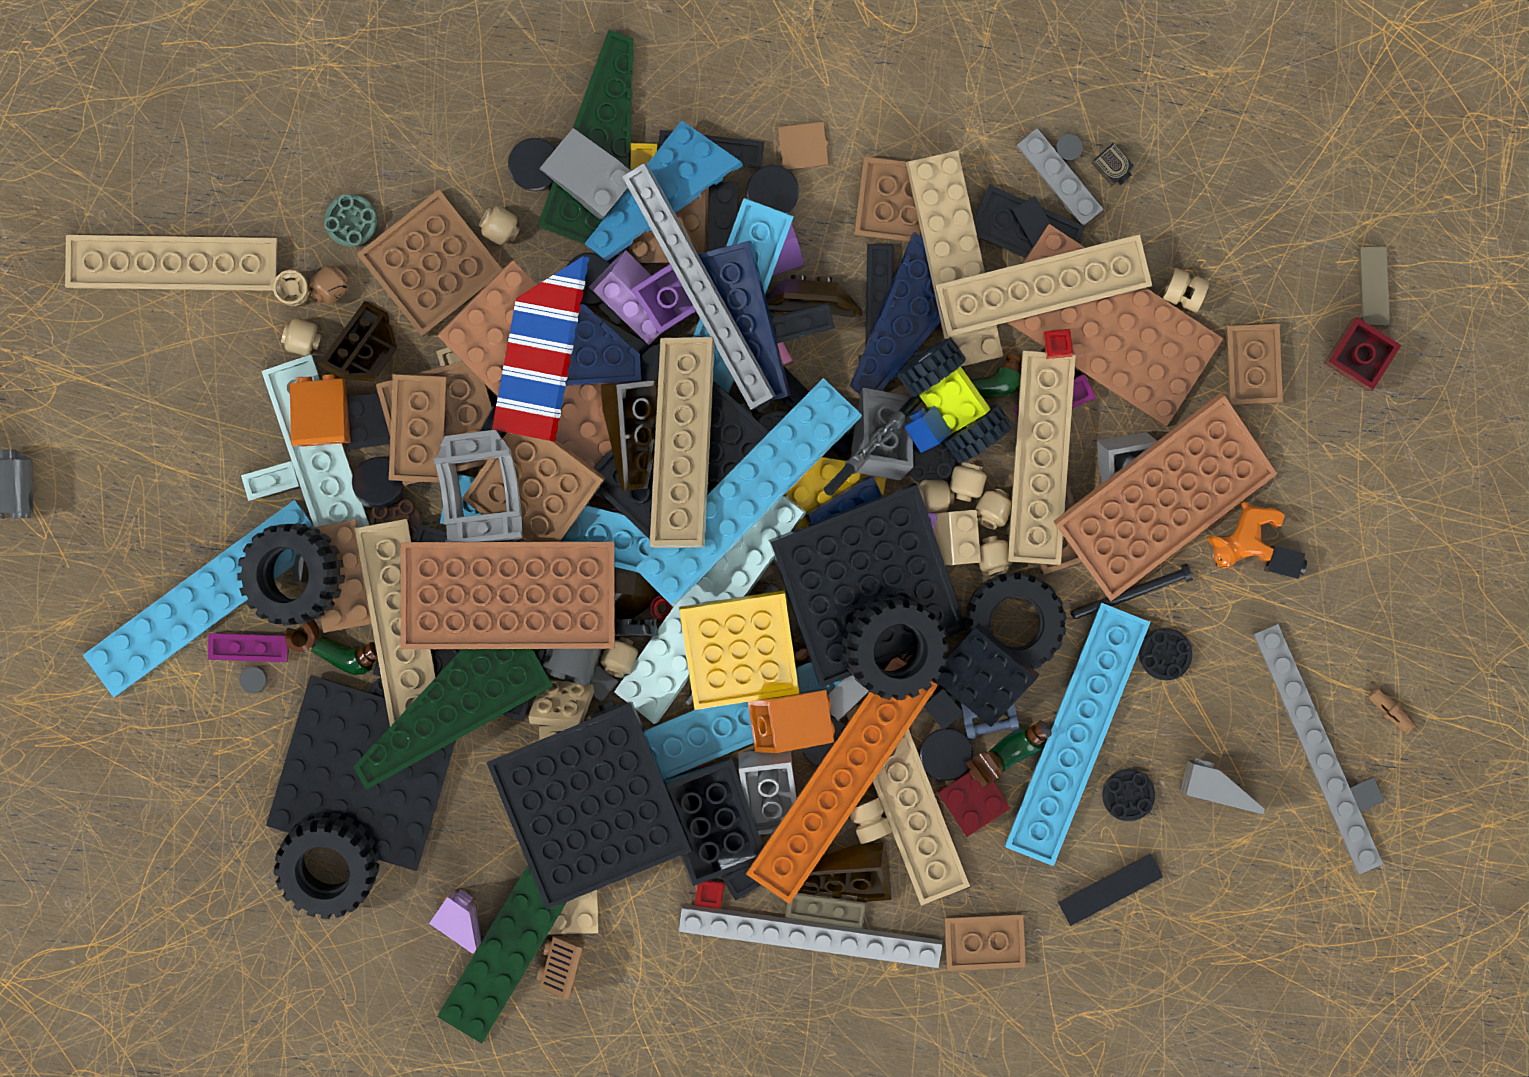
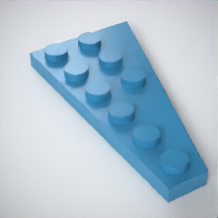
(683, 169)

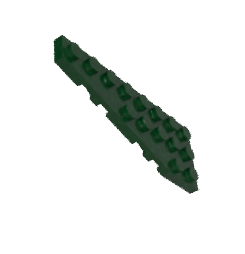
(607, 123)
(460, 699)

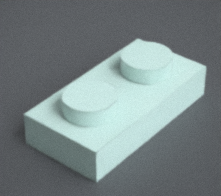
(270, 481)

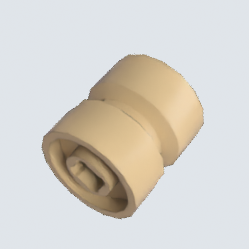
(1177, 286)
(291, 288)
(869, 820)

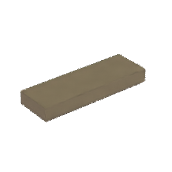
(1374, 285)
(826, 910)

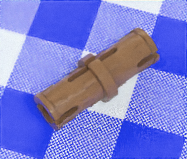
(1392, 710)

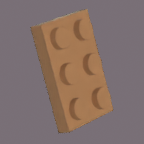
(1254, 364)
(984, 942)

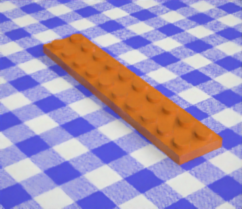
(835, 790)

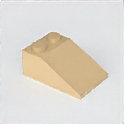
(958, 537)

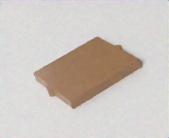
(803, 146)

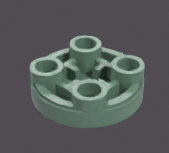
(351, 220)

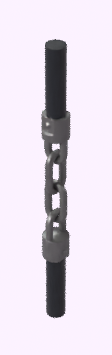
(855, 461)

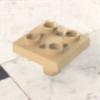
(560, 709)

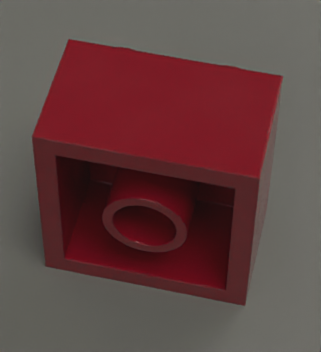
(1362, 354)
(971, 803)

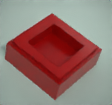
(1058, 344)
(710, 894)

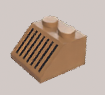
(561, 965)

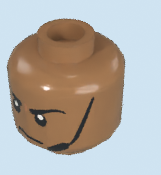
(328, 285)

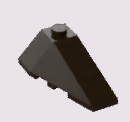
(631, 427)
(853, 872)

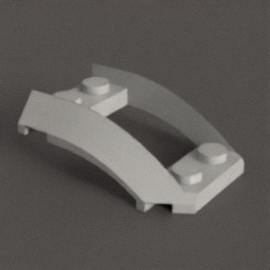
(484, 527)

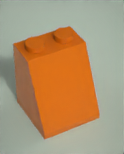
(319, 411)
(791, 722)

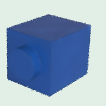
(927, 428)

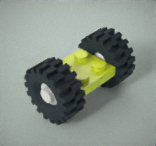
(947, 387)

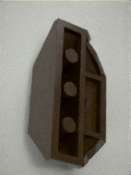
(801, 293)
(362, 346)
(632, 593)

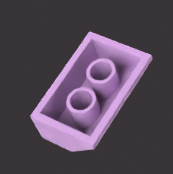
(615, 291)
(459, 920)

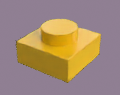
(641, 154)

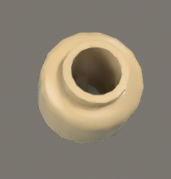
(499, 225)
(300, 337)
(967, 481)
(936, 495)
(993, 509)
(994, 556)
(621, 659)

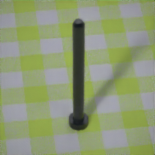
(1183, 573)

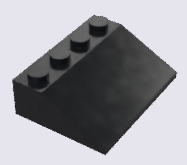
(715, 821)

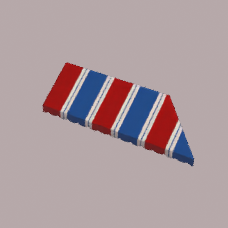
(540, 354)

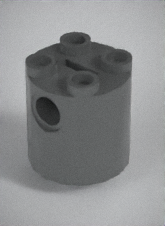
(15, 484)
(571, 663)

